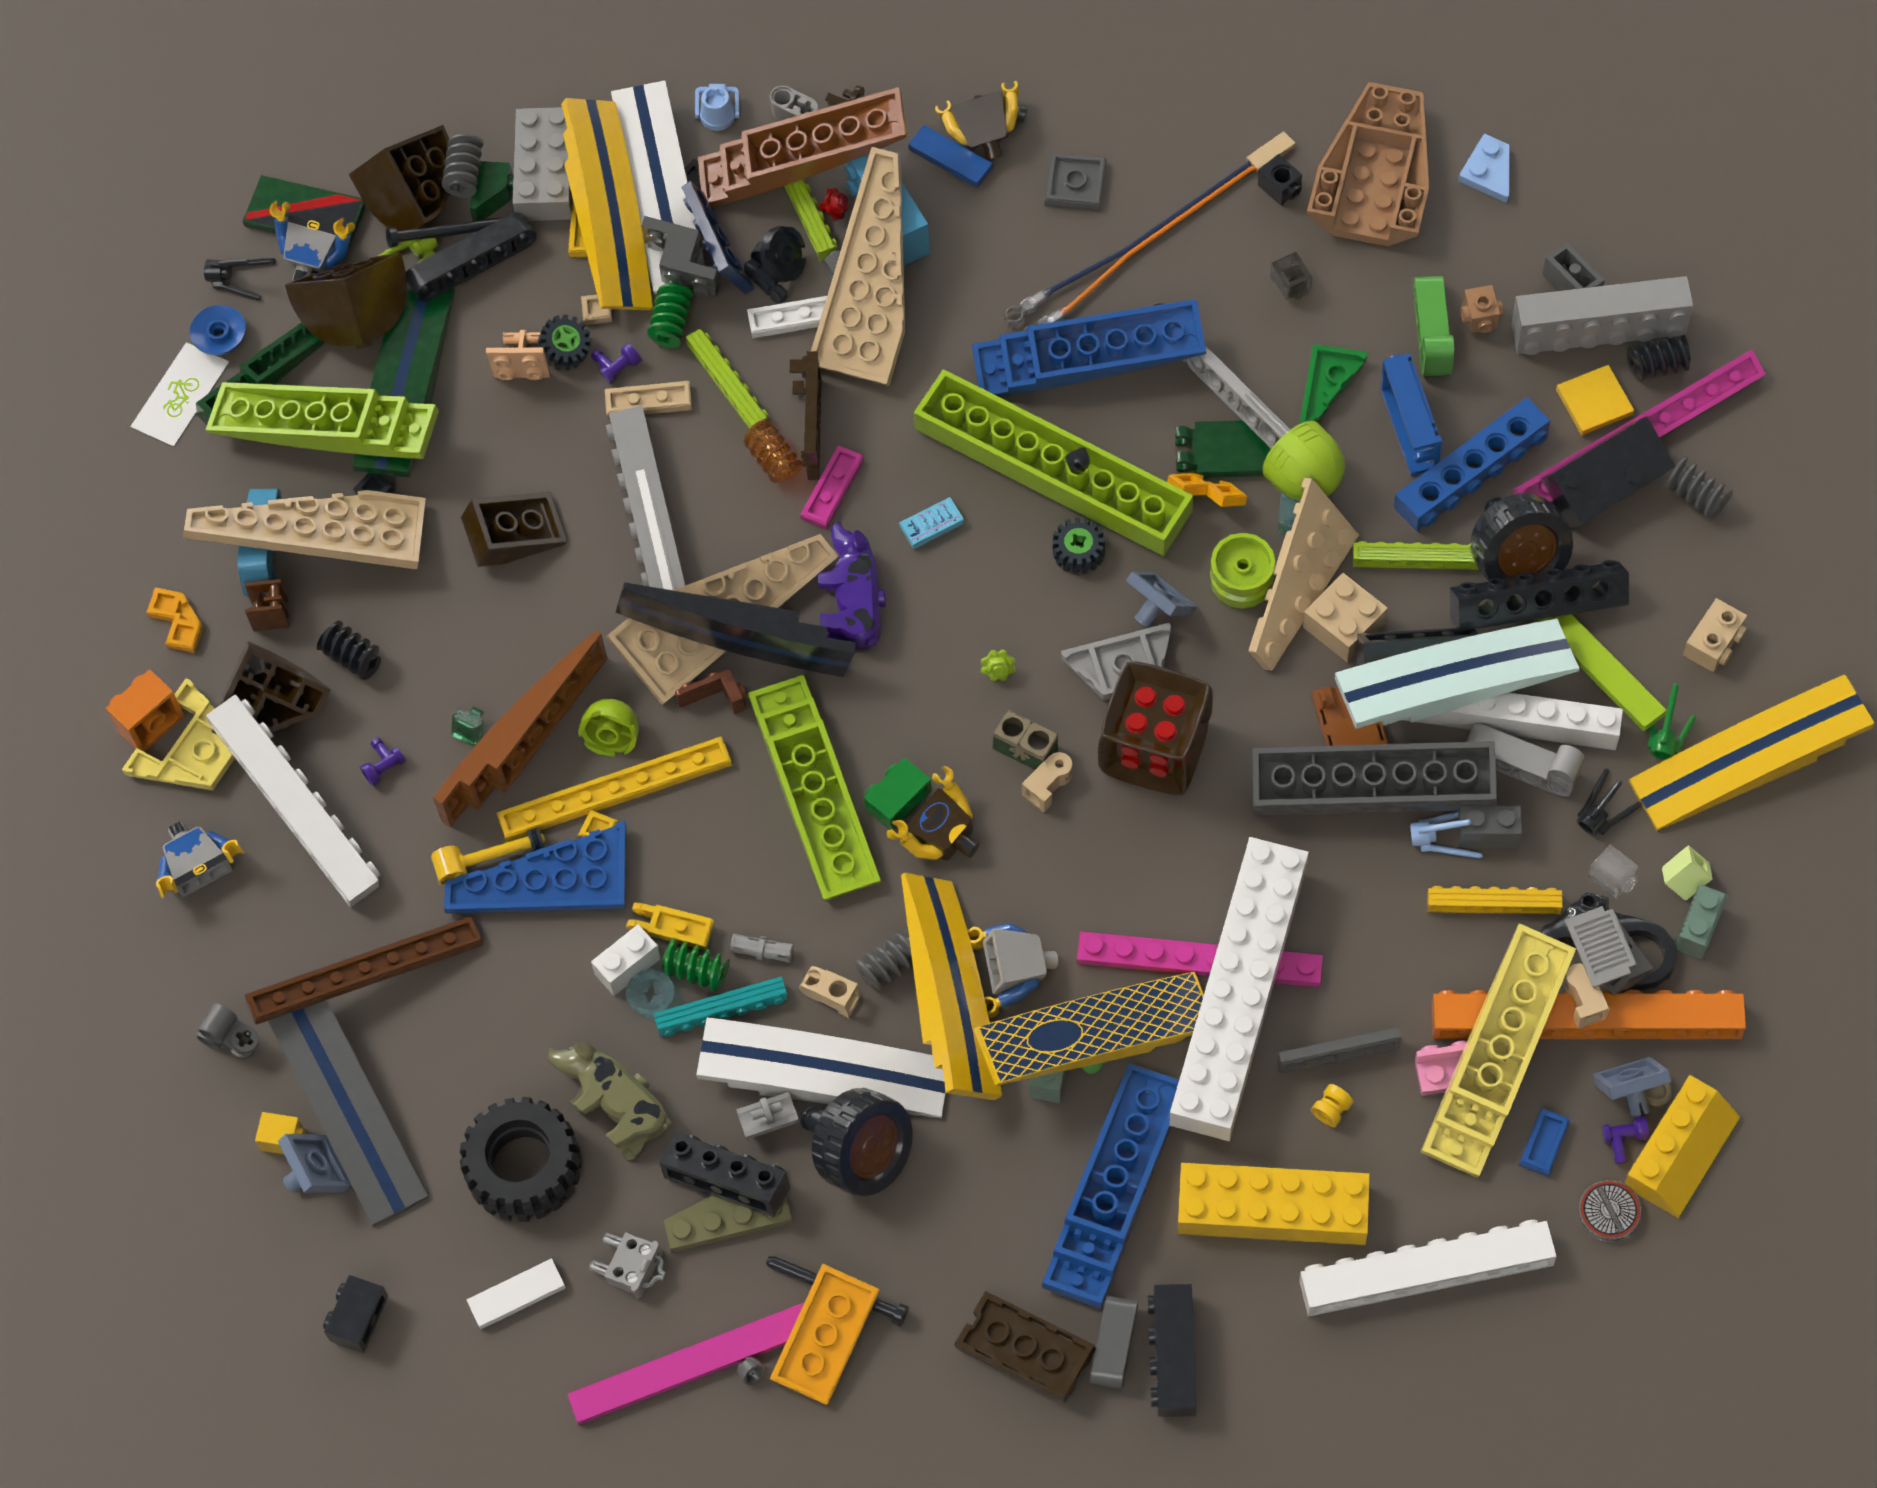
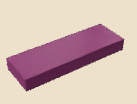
(832, 487)

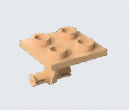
(520, 361)

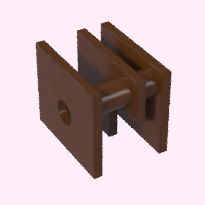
(272, 615)

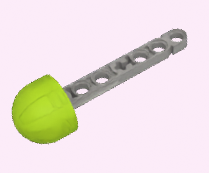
(1294, 453)

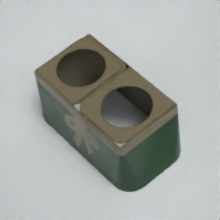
(1025, 754)

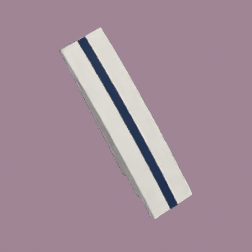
(654, 161)
(817, 1066)

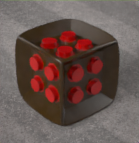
(1155, 728)

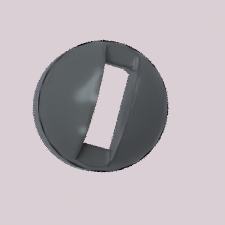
(756, 1368)

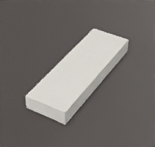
(786, 317)
(516, 1293)

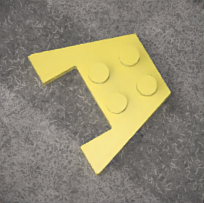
(197, 756)

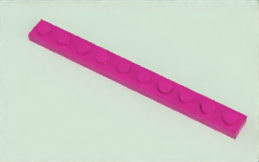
(1677, 408)

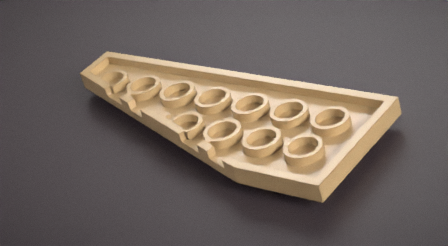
(671, 661)

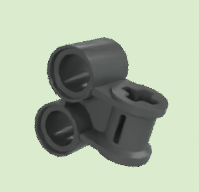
(224, 1030)

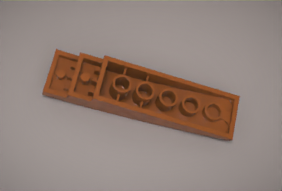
(801, 147)
(519, 732)

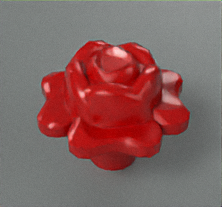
(834, 203)

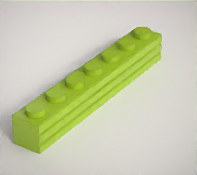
(811, 218)
(725, 378)
(1413, 555)

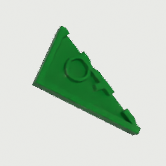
(1327, 377)

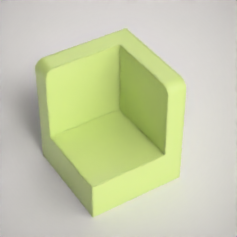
(1686, 872)

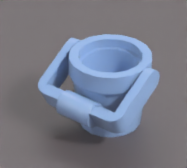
(716, 107)

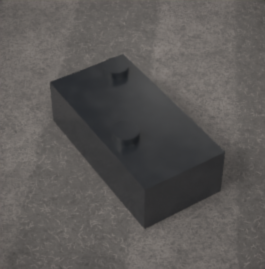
(1608, 472)

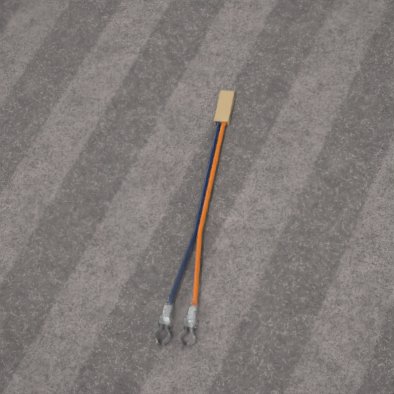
(1278, 145)

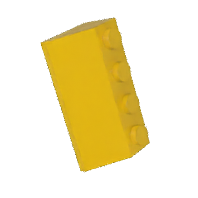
(1683, 1147)

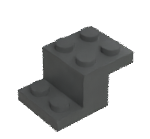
(680, 256)

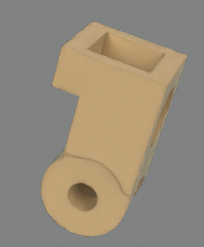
(1046, 779)
(831, 990)
(1589, 1000)

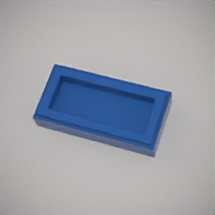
(1544, 1142)

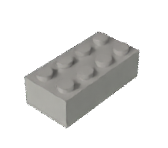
(540, 176)

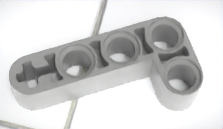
(1531, 763)

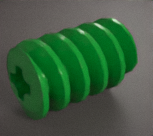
(669, 315)
(694, 966)

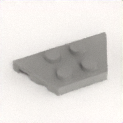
(1103, 660)

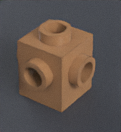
(1481, 309)

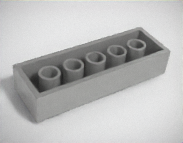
(1601, 315)

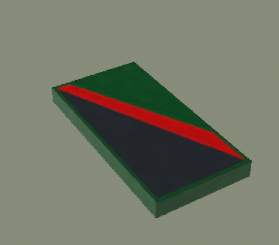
(304, 202)

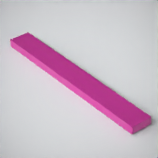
(683, 1366)

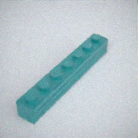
(721, 1006)

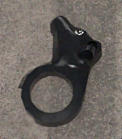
(1633, 926)

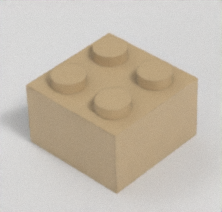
(1342, 614)

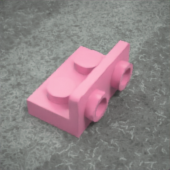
(1436, 1066)

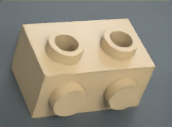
(1715, 635)

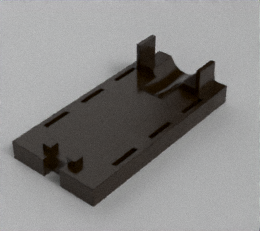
(812, 387)
(1024, 1348)

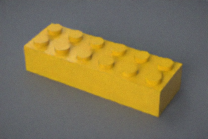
(1273, 1203)

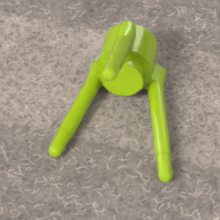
(418, 247)

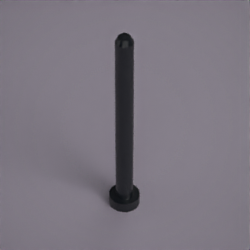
(393, 236)
(897, 1313)

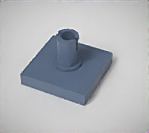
(1160, 596)
(1631, 1081)
(313, 1165)

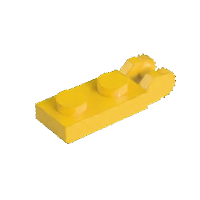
(673, 923)

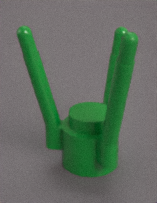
(1663, 744)

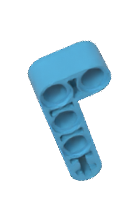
(256, 563)

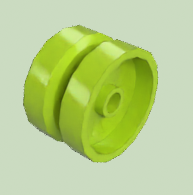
(1242, 570)

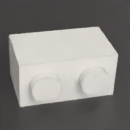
(625, 959)

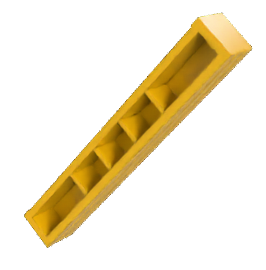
(1494, 900)

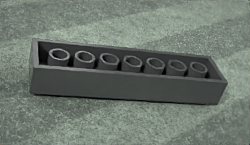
(1373, 778)

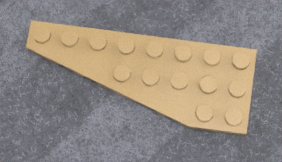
(865, 301)
(354, 528)

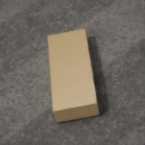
(652, 397)

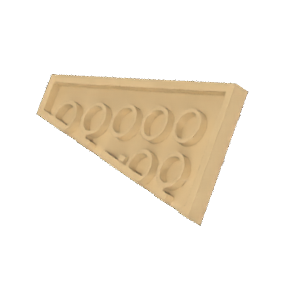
(1302, 572)

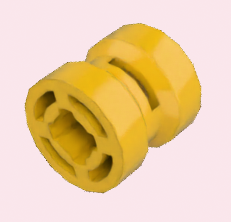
(1332, 1105)

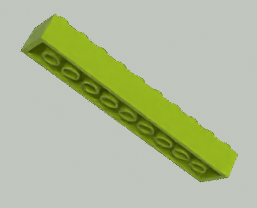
(1035, 454)

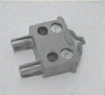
(633, 1264)

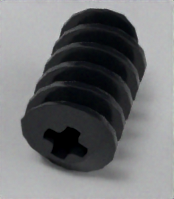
(1659, 356)
(350, 650)

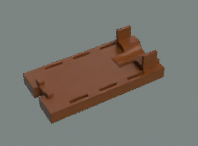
(1338, 721)

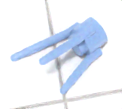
(1425, 830)

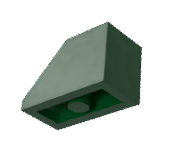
(493, 189)

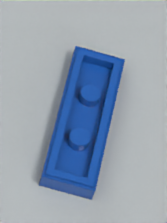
(950, 156)

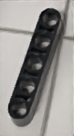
(470, 256)

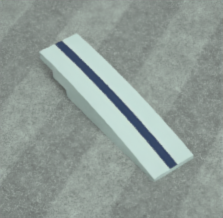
(1455, 673)

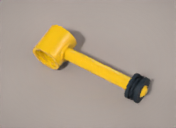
(451, 864)

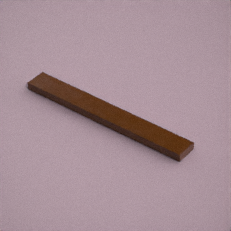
(363, 970)

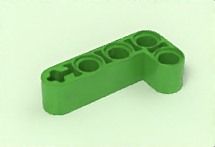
(1434, 340)

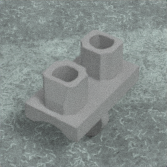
(767, 1115)

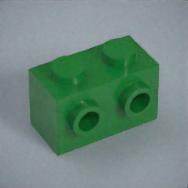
(897, 793)

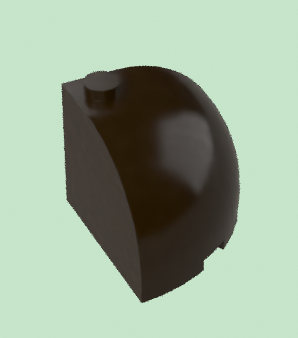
(405, 180)
(351, 300)

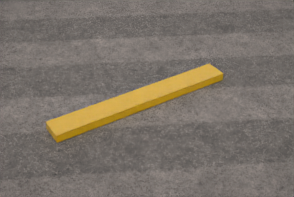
(614, 788)

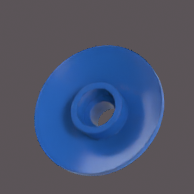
(217, 320)

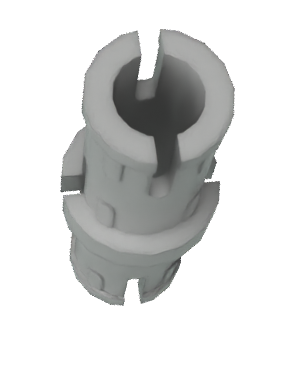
(761, 948)

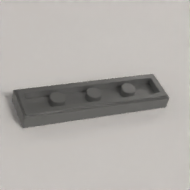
(1339, 1050)

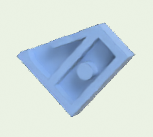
(1488, 168)

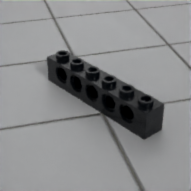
(1553, 602)

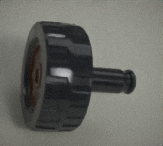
(1520, 537)
(859, 1140)

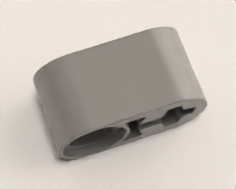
(796, 103)

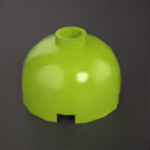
(609, 727)

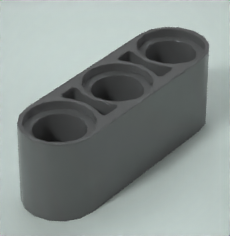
(1114, 1342)

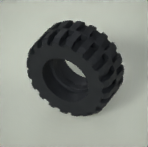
(504, 1125)

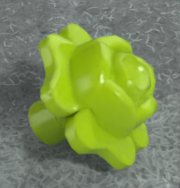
(998, 665)

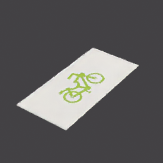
(176, 395)

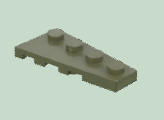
(717, 1221)

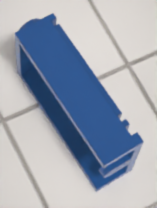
(1410, 413)

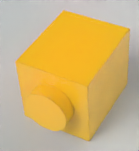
(274, 1127)

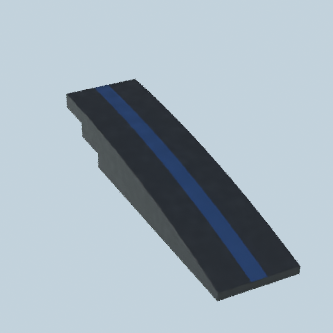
(738, 627)

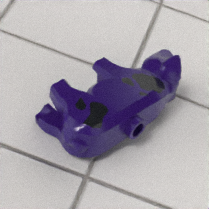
(856, 590)

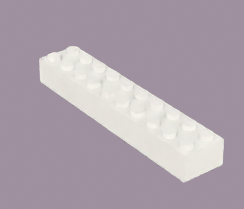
(1238, 989)

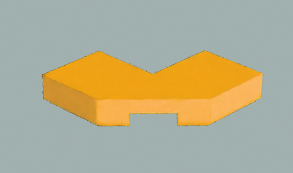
(1223, 494)
(185, 626)

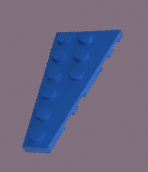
(557, 877)

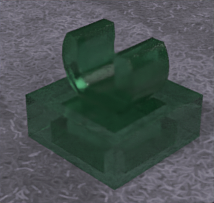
(468, 725)

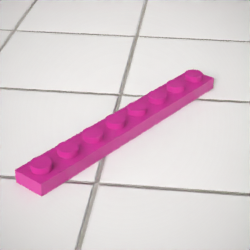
(1182, 957)

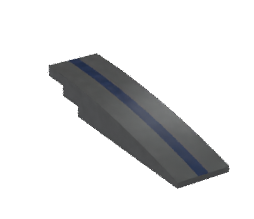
(348, 1111)

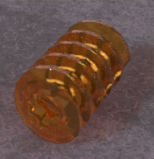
(771, 451)

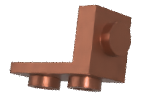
(714, 683)

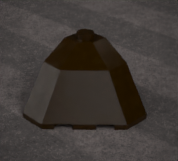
(275, 688)

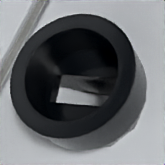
(1078, 460)

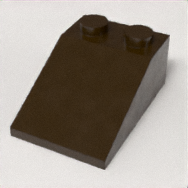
(512, 527)

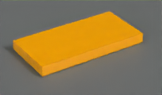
(824, 1334)

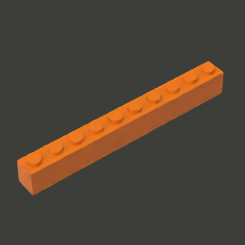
(1629, 1016)

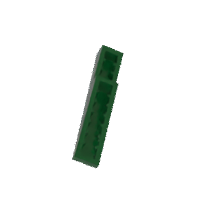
(268, 364)

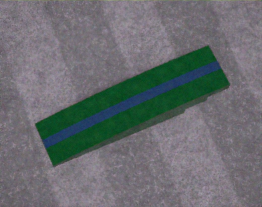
(409, 366)

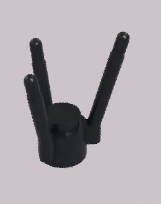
(221, 270)
(1593, 818)

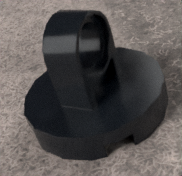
(781, 254)

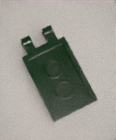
(1221, 449)

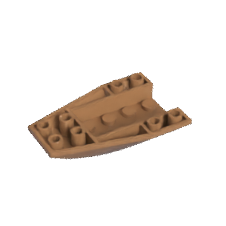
(1375, 170)

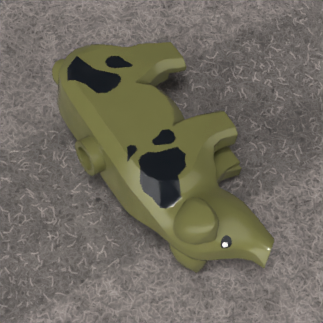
(617, 1092)

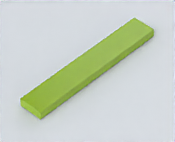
(1610, 674)

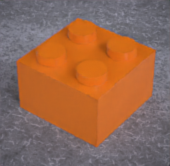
(144, 711)

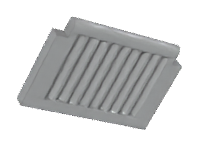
(1601, 945)

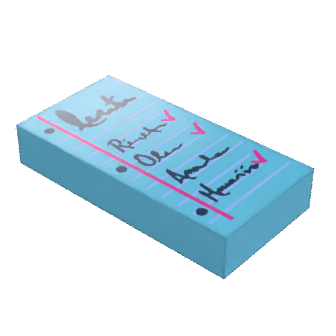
(931, 523)

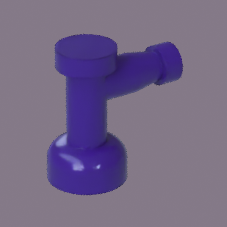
(609, 368)
(389, 759)
(1616, 1134)

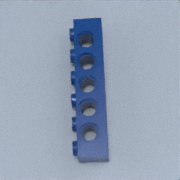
(1522, 418)

